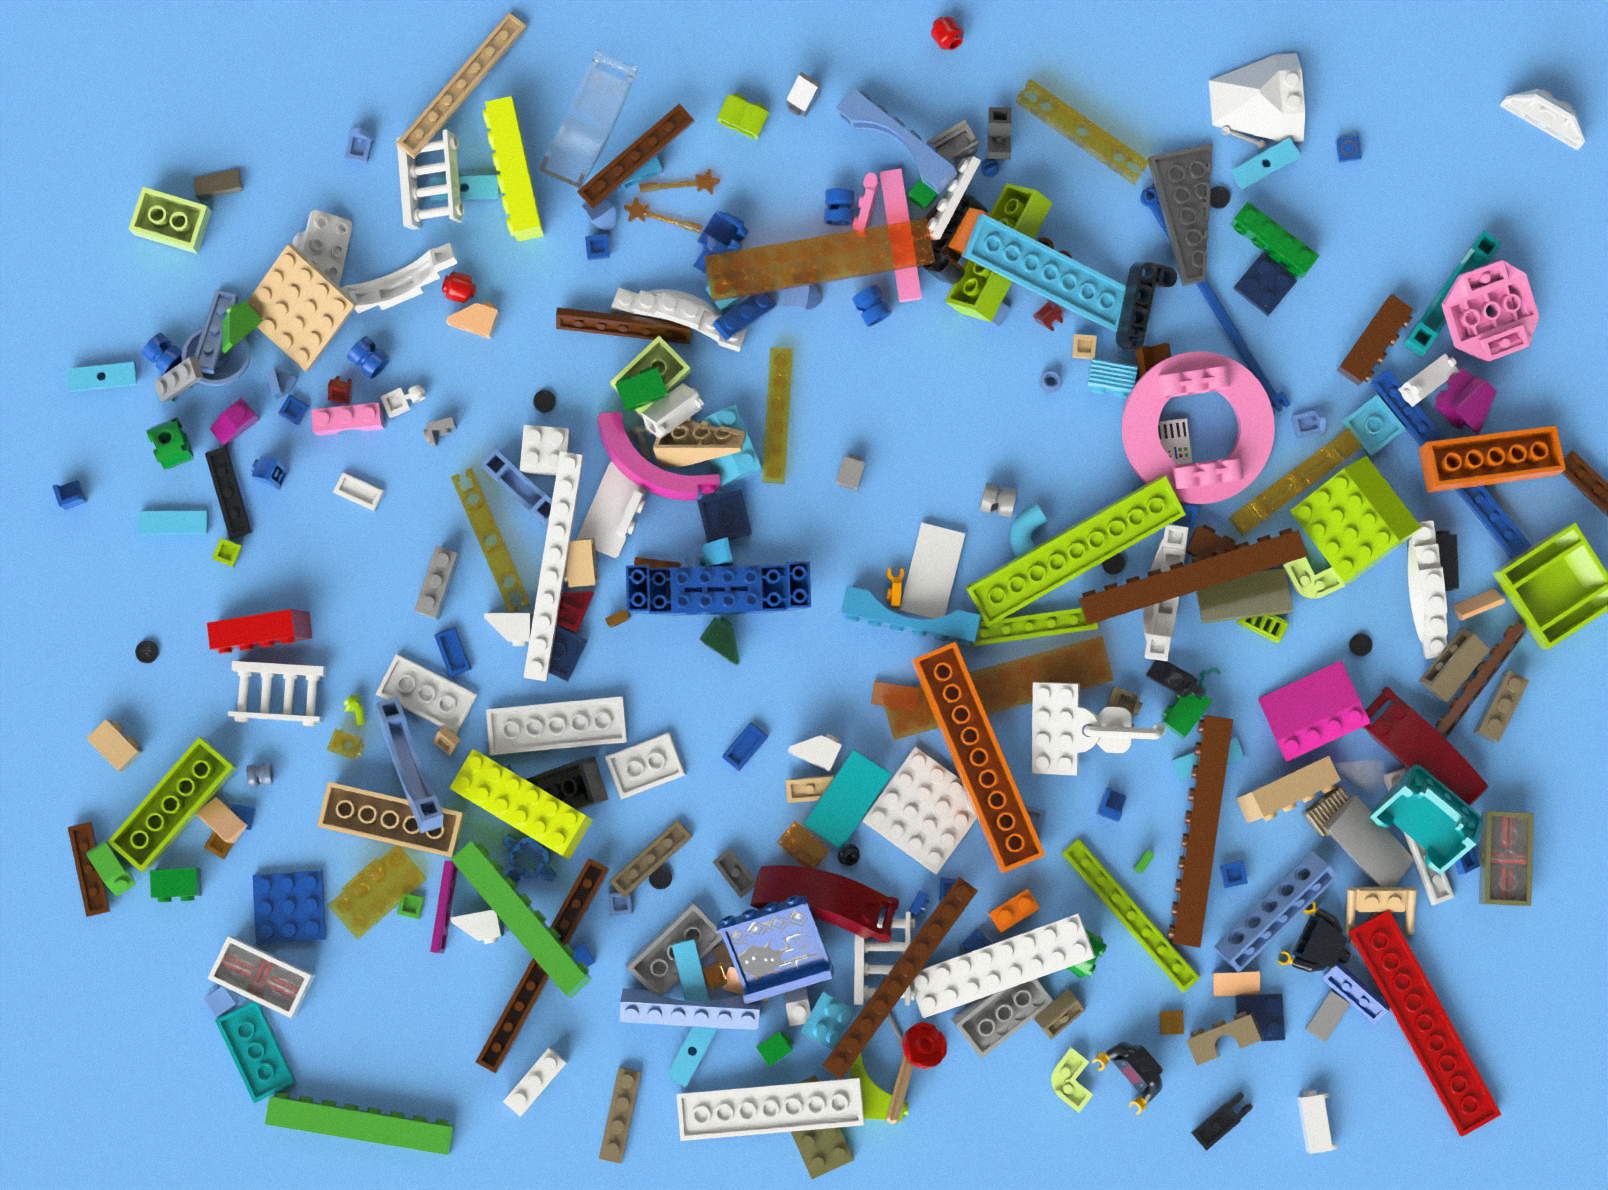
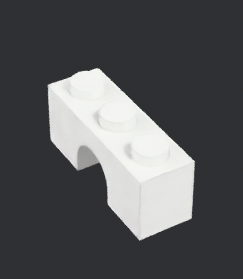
(535, 1081)

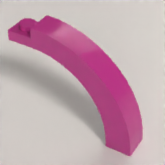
(643, 472)

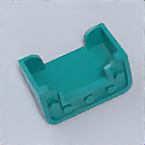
(1430, 817)

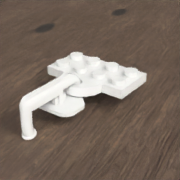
(1061, 733)

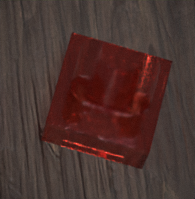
(1048, 314)
(340, 391)

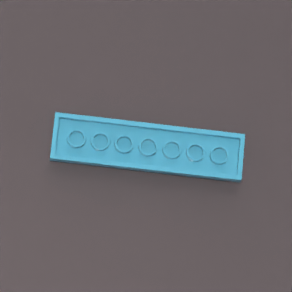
(1045, 271)

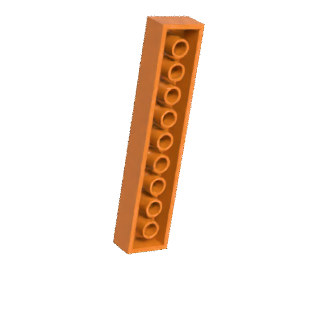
(978, 757)

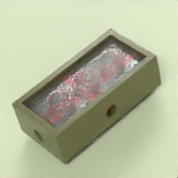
(1506, 858)

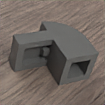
(999, 133)

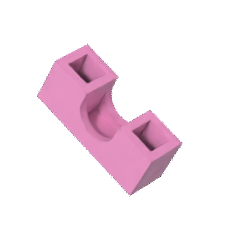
(335, 419)

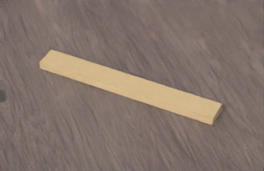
(461, 85)

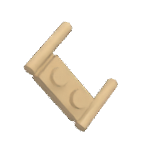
(1380, 900)

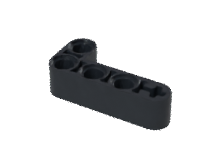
(946, 260)
(1140, 306)

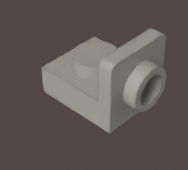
(442, 427)

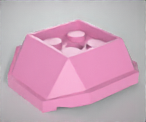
(1511, 316)

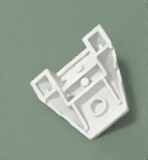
(1261, 99)

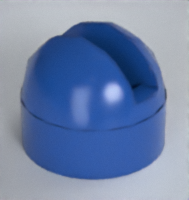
(991, 172)

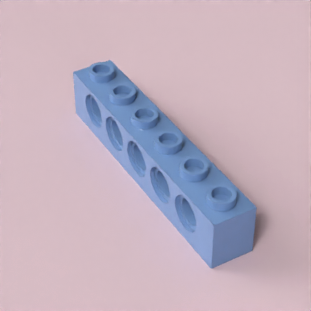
(1275, 911)

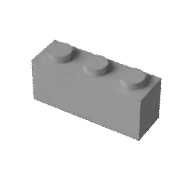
(437, 583)

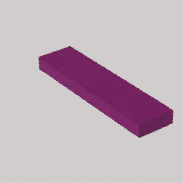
(444, 907)

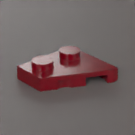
(573, 609)

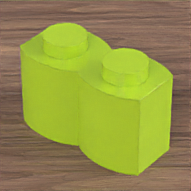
(743, 116)

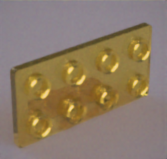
(377, 891)

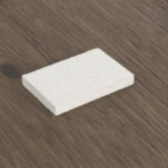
(645, 765)

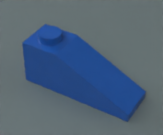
(269, 471)

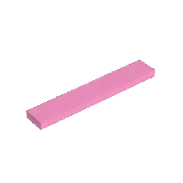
(897, 212)

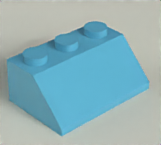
(735, 465)

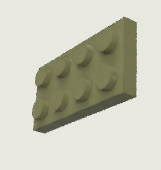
(822, 1148)

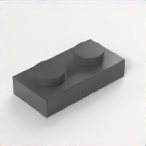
(735, 872)

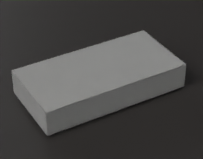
(1327, 1016)

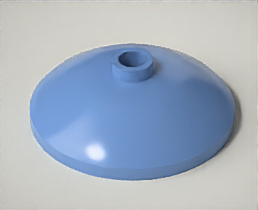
(232, 365)

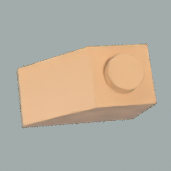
(476, 319)

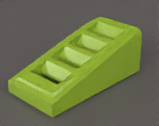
(1266, 634)

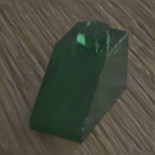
(721, 639)

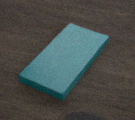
(847, 799)
(255, 1051)

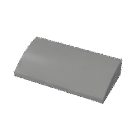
(1368, 844)
(655, 961)
(999, 1015)

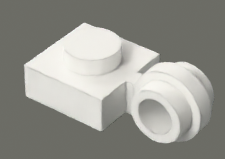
(397, 402)

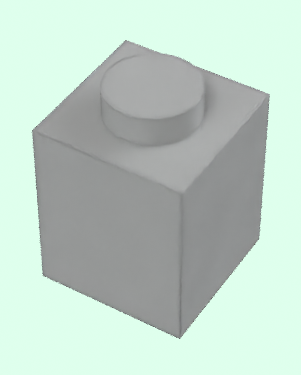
(850, 472)

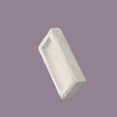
(358, 491)

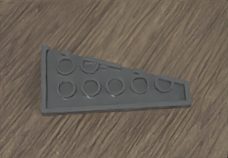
(1184, 198)

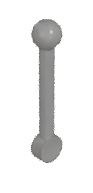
(1227, 130)
(895, 1028)

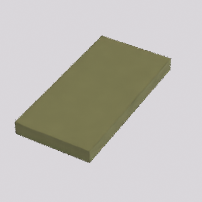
(1246, 597)

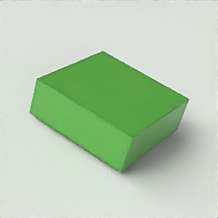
(1143, 861)
(411, 906)

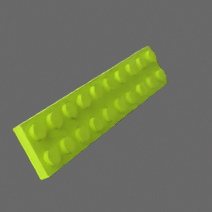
(1075, 550)

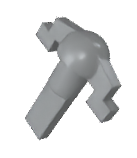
(638, 432)

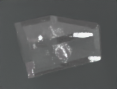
(1363, 774)

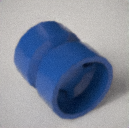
(839, 206)
(872, 306)
(161, 352)
(366, 355)

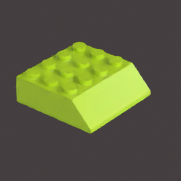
(1355, 519)
(1556, 586)

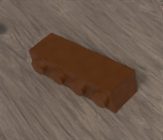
(1375, 339)

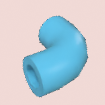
(1023, 528)

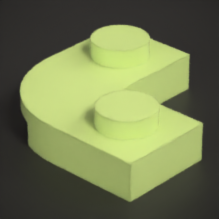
(1308, 583)
(1065, 1083)

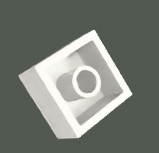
(542, 449)

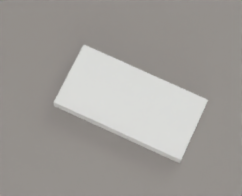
(932, 571)
(427, 694)

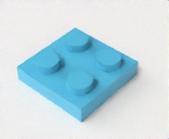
(1373, 425)
(827, 1020)

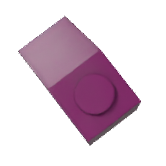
(233, 422)

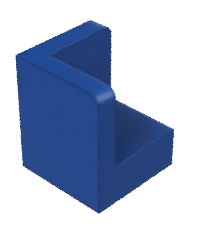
(69, 495)
(1111, 805)

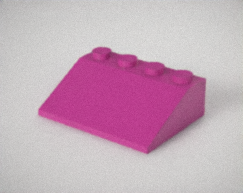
(1314, 710)

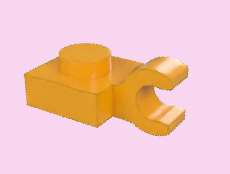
(894, 594)

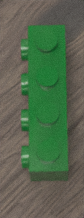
(1274, 239)

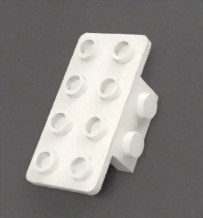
(325, 242)
(613, 512)

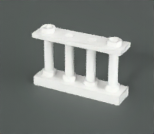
(411, 193)
(290, 674)
(863, 969)

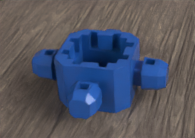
(511, 842)

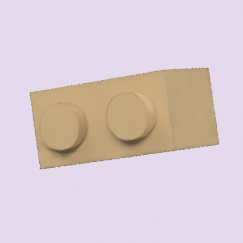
(581, 563)
(114, 744)

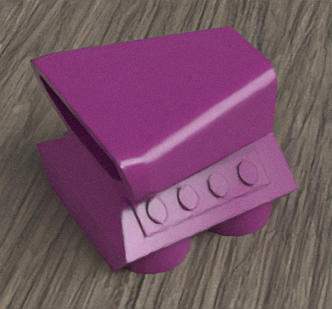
(1465, 401)

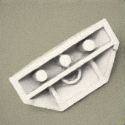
(1547, 114)

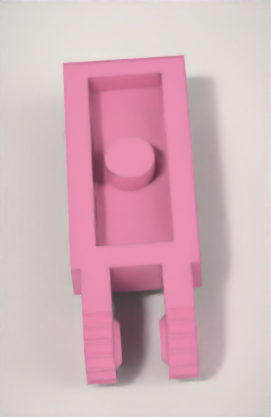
(866, 202)

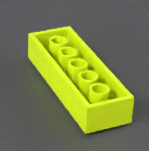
(514, 169)
(521, 804)

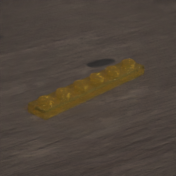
(777, 415)

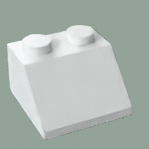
(818, 751)

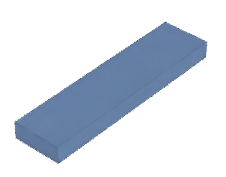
(210, 342)

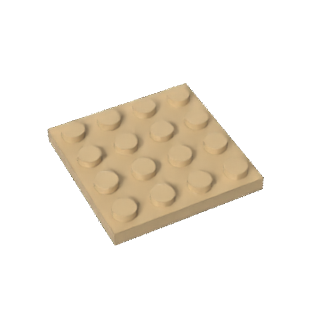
(300, 307)

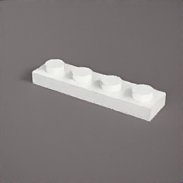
(955, 192)

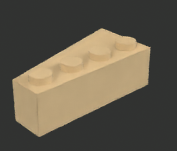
(1289, 789)

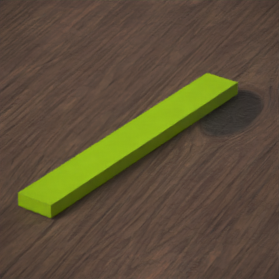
(1130, 915)

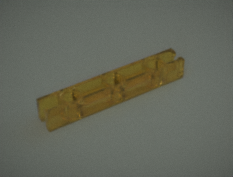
(1067, 121)
(1295, 482)
(484, 526)

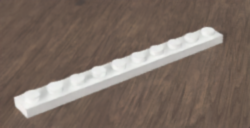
(553, 566)

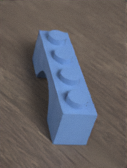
(518, 485)

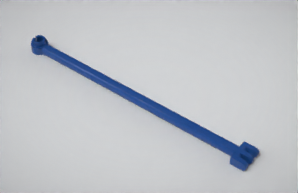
(1222, 316)

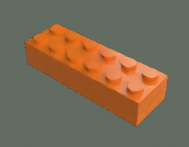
(1491, 459)

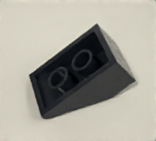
(574, 783)

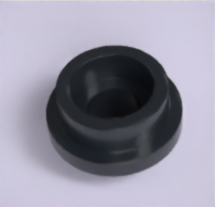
(848, 855)

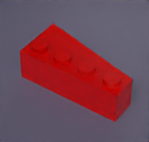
(259, 630)

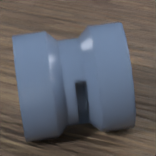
(259, 775)

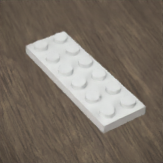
(556, 726)

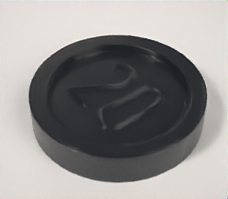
(1219, 197)
(544, 401)
(1114, 564)
(1360, 644)
(147, 651)
(660, 878)

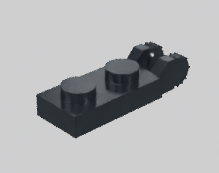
(1220, 1122)

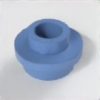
(1050, 374)

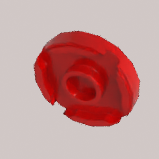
(924, 1045)

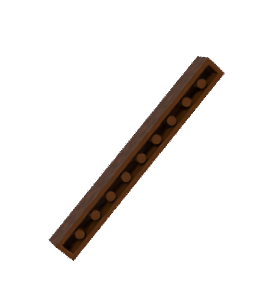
(1192, 577)
(1201, 831)
(535, 977)
(899, 978)

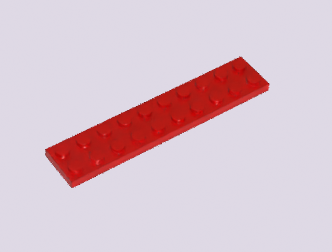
(1424, 1023)

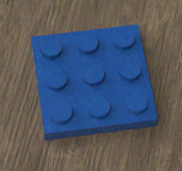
(289, 907)

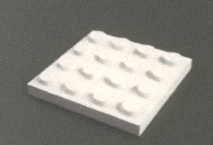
(923, 811)

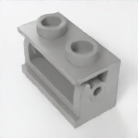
(956, 142)

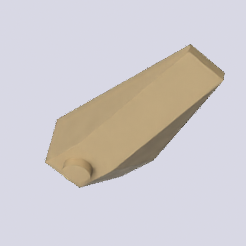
(696, 443)

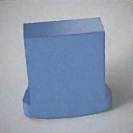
(359, 145)
(602, 215)
(802, 297)
(280, 382)
(1309, 423)

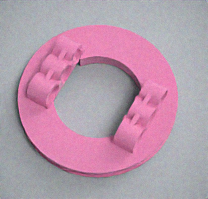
(1189, 375)

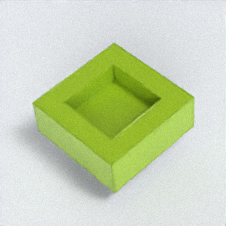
(227, 552)

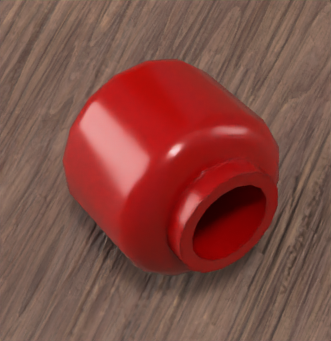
(947, 33)
(458, 287)

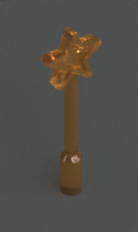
(702, 182)
(639, 211)

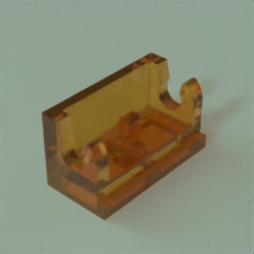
(803, 846)

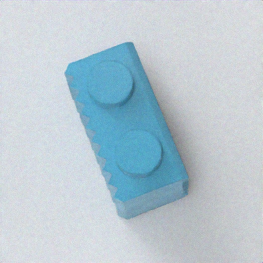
(1111, 377)

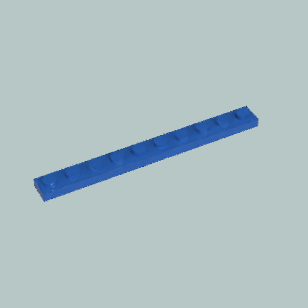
(1477, 497)

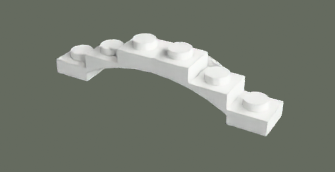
(403, 283)
(676, 307)
(1427, 590)
(1161, 617)

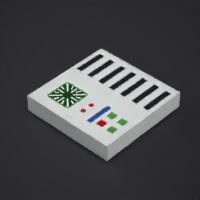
(1175, 440)

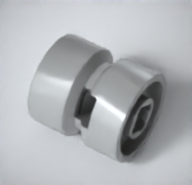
(998, 500)

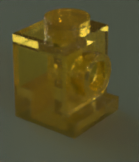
(338, 741)

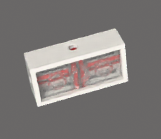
(261, 976)

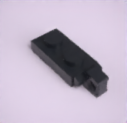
(1174, 679)

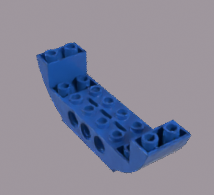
(718, 589)

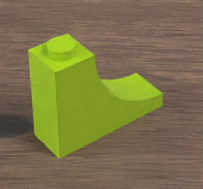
(874, 1098)

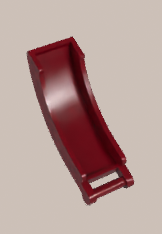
(1416, 742)
(830, 898)

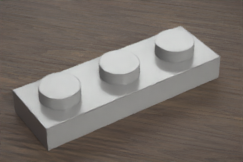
(178, 379)

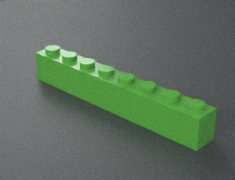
(522, 919)
(360, 1124)

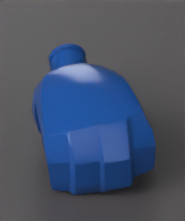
(720, 236)

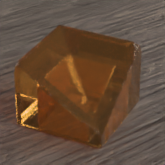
(714, 975)

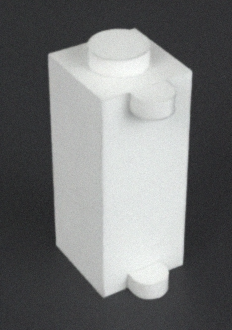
(1428, 380)
(672, 410)
(1315, 1122)

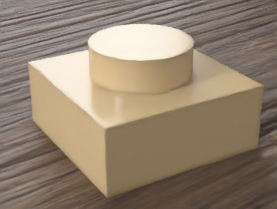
(1084, 346)
(446, 740)

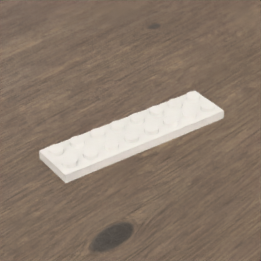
(1002, 965)
(770, 1109)

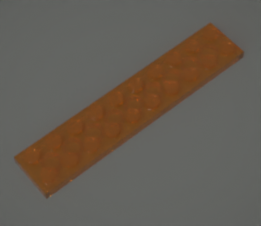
(819, 259)
(1005, 684)

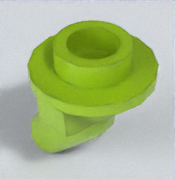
(353, 703)

